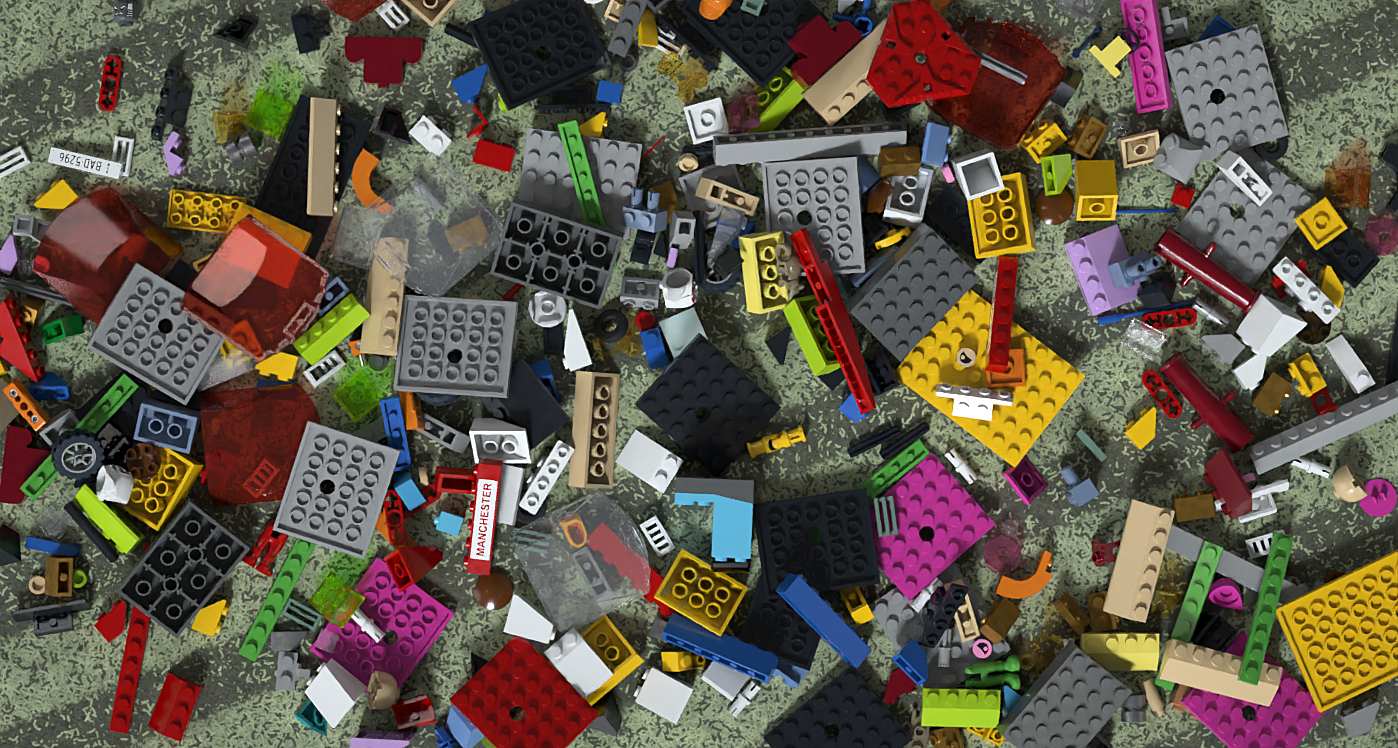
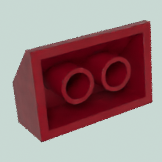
(1228, 485)

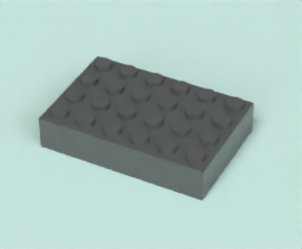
(557, 253)
(911, 291)
(182, 568)
(1065, 703)

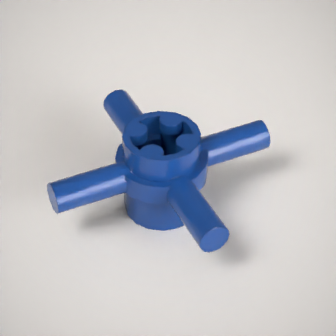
(864, 29)

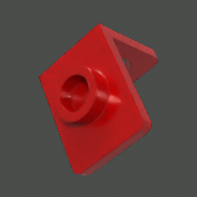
(479, 129)
(1329, 406)

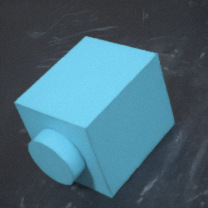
(449, 523)

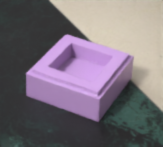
(672, 258)

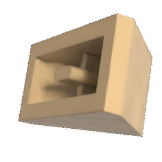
(615, 9)

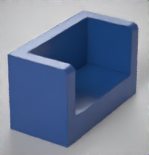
(609, 93)

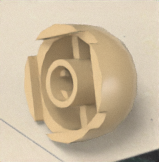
(1348, 485)
(382, 690)

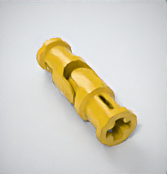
(780, 440)

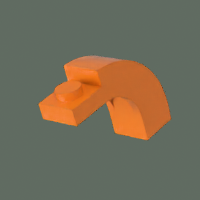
(361, 177)
(1029, 586)

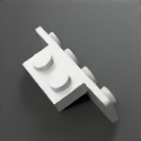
(1305, 291)
(972, 401)
(545, 476)
(1261, 500)

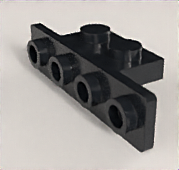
(693, 39)
(572, 98)
(172, 106)
(940, 612)
(52, 618)

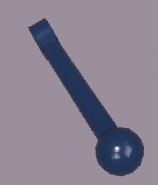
(1076, 53)

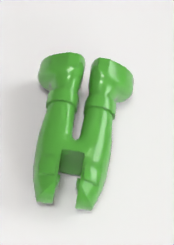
(1011, 678)

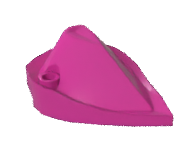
(1226, 593)

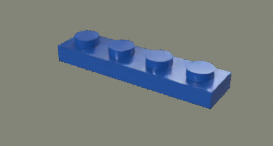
(395, 430)

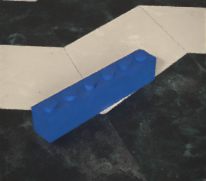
(823, 619)
(723, 650)

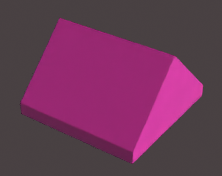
(1025, 480)

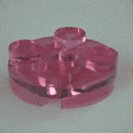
(1372, 236)
(1004, 564)

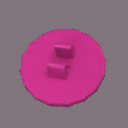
(1381, 498)

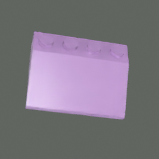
(1090, 264)
(381, 739)

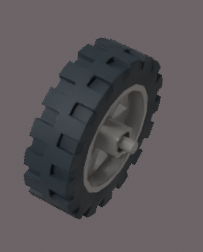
(718, 286)
(75, 470)

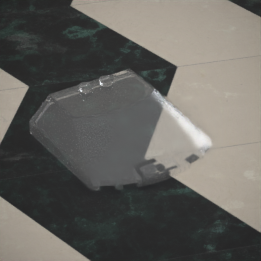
(431, 227)
(584, 560)

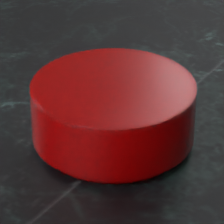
(644, 320)

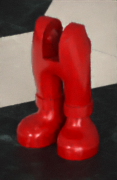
(264, 539)

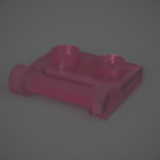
(737, 114)

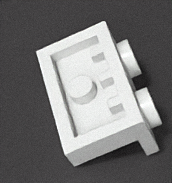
(430, 136)

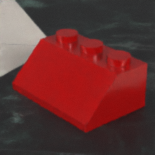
(175, 707)

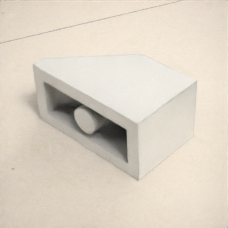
(1250, 371)

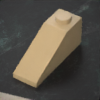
(726, 196)
(965, 617)

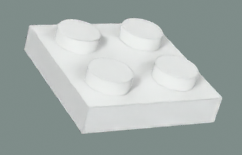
(706, 120)

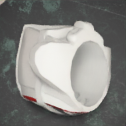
(679, 288)
(114, 484)

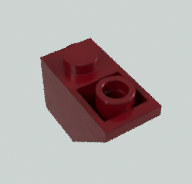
(897, 684)

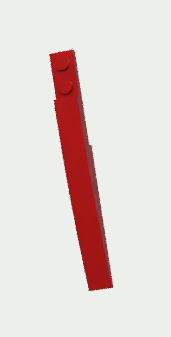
(835, 320)

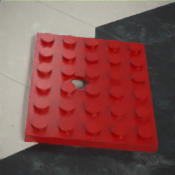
(527, 680)

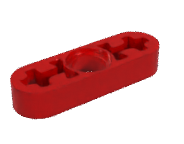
(105, 77)
(1173, 312)
(1166, 408)
(431, 499)
(392, 532)

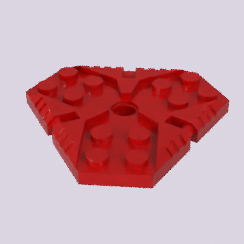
(917, 31)

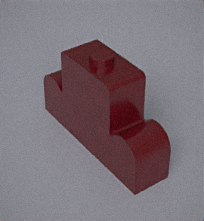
(820, 48)
(383, 57)
(19, 463)

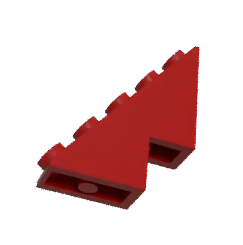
(17, 341)

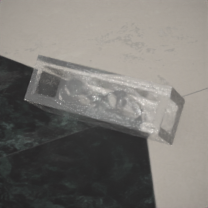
(226, 368)

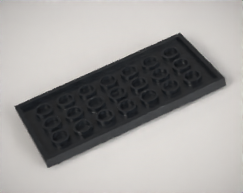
(287, 180)

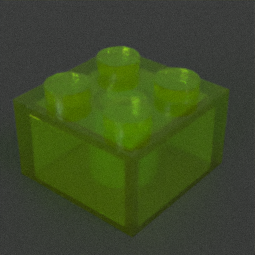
(269, 114)
(358, 396)
(336, 599)

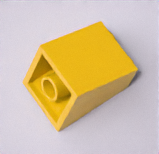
(1095, 190)

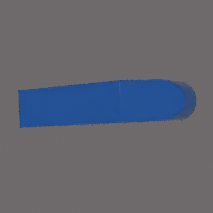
(52, 546)

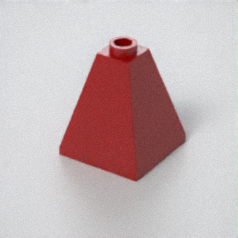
(412, 563)

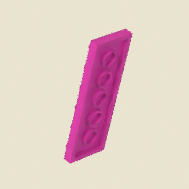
(1149, 60)

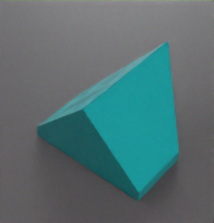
(312, 718)

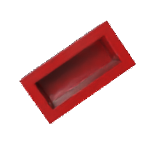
(494, 155)
(454, 479)

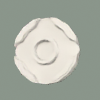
(547, 309)

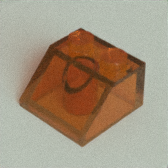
(1347, 188)

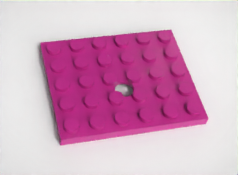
(934, 500)
(410, 613)
(1276, 726)

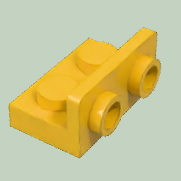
(1043, 140)
(1306, 374)

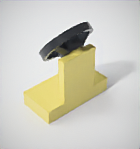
(1116, 50)

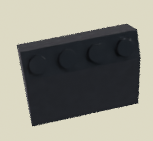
(528, 405)

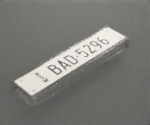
(85, 163)

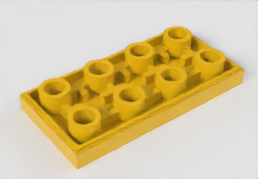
(202, 210)

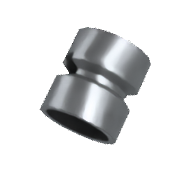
(240, 148)
(1133, 708)

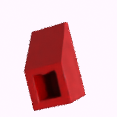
(114, 622)

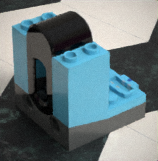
(731, 517)

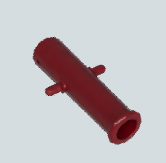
(1201, 266)
(1210, 407)

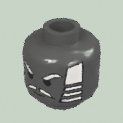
(125, 13)

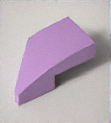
(9, 255)

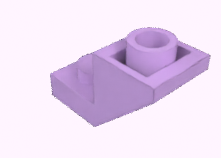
(174, 162)

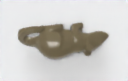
(790, 268)

